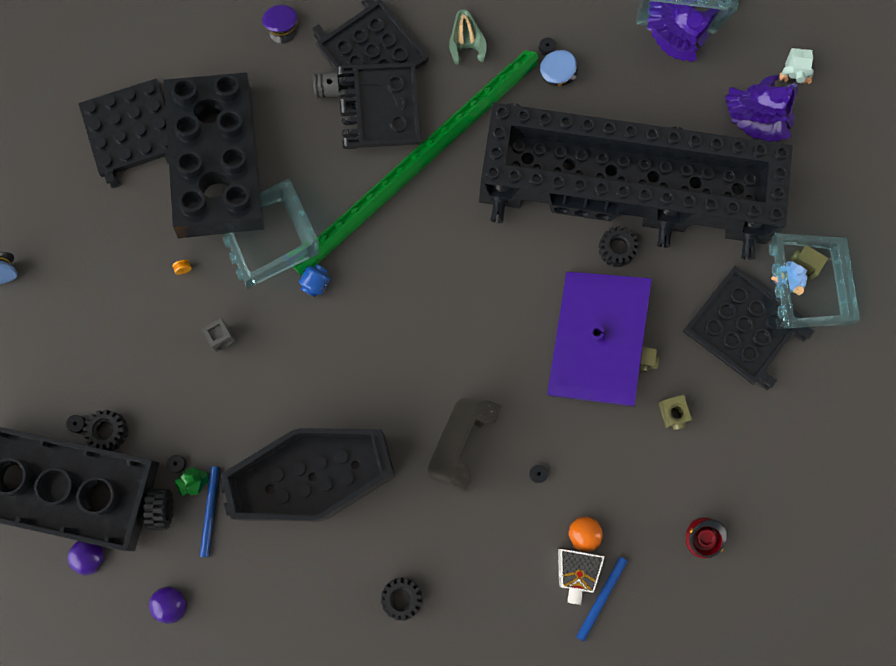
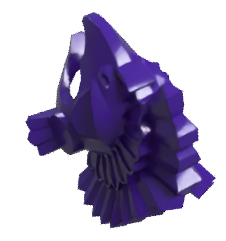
(679, 28)
(764, 109)

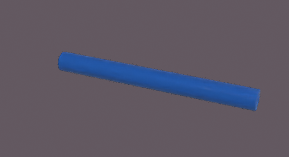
(209, 512)
(602, 598)

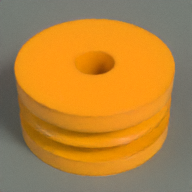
(182, 267)

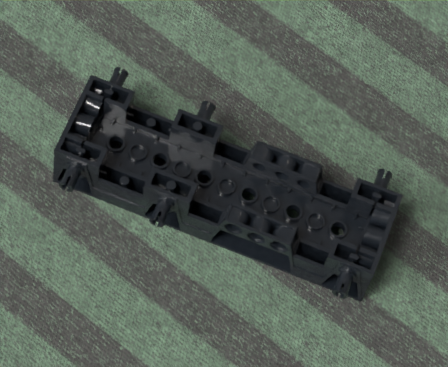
(634, 152)

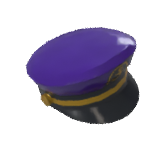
(281, 23)

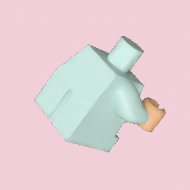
(798, 66)

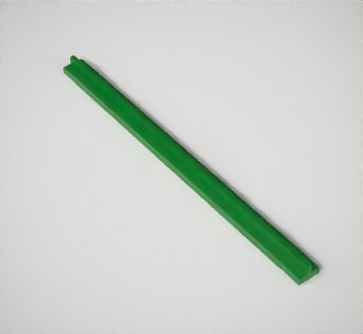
(420, 157)

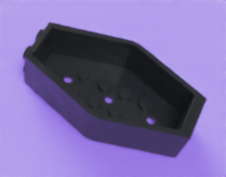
(287, 468)

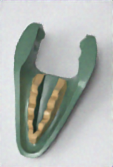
(466, 35)

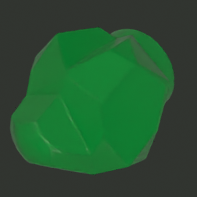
(191, 481)

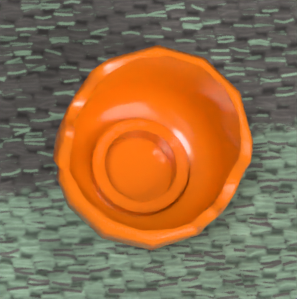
(585, 534)

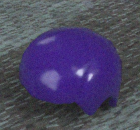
(85, 558)
(167, 605)

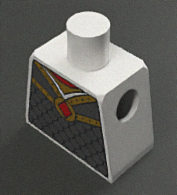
(578, 573)

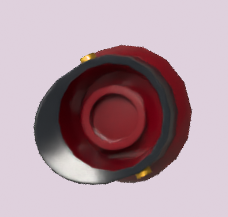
(705, 538)

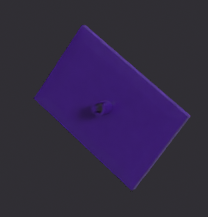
(603, 365)

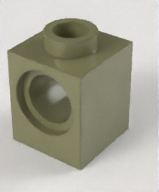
(675, 403)

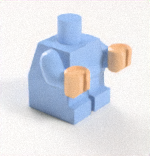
(796, 277)

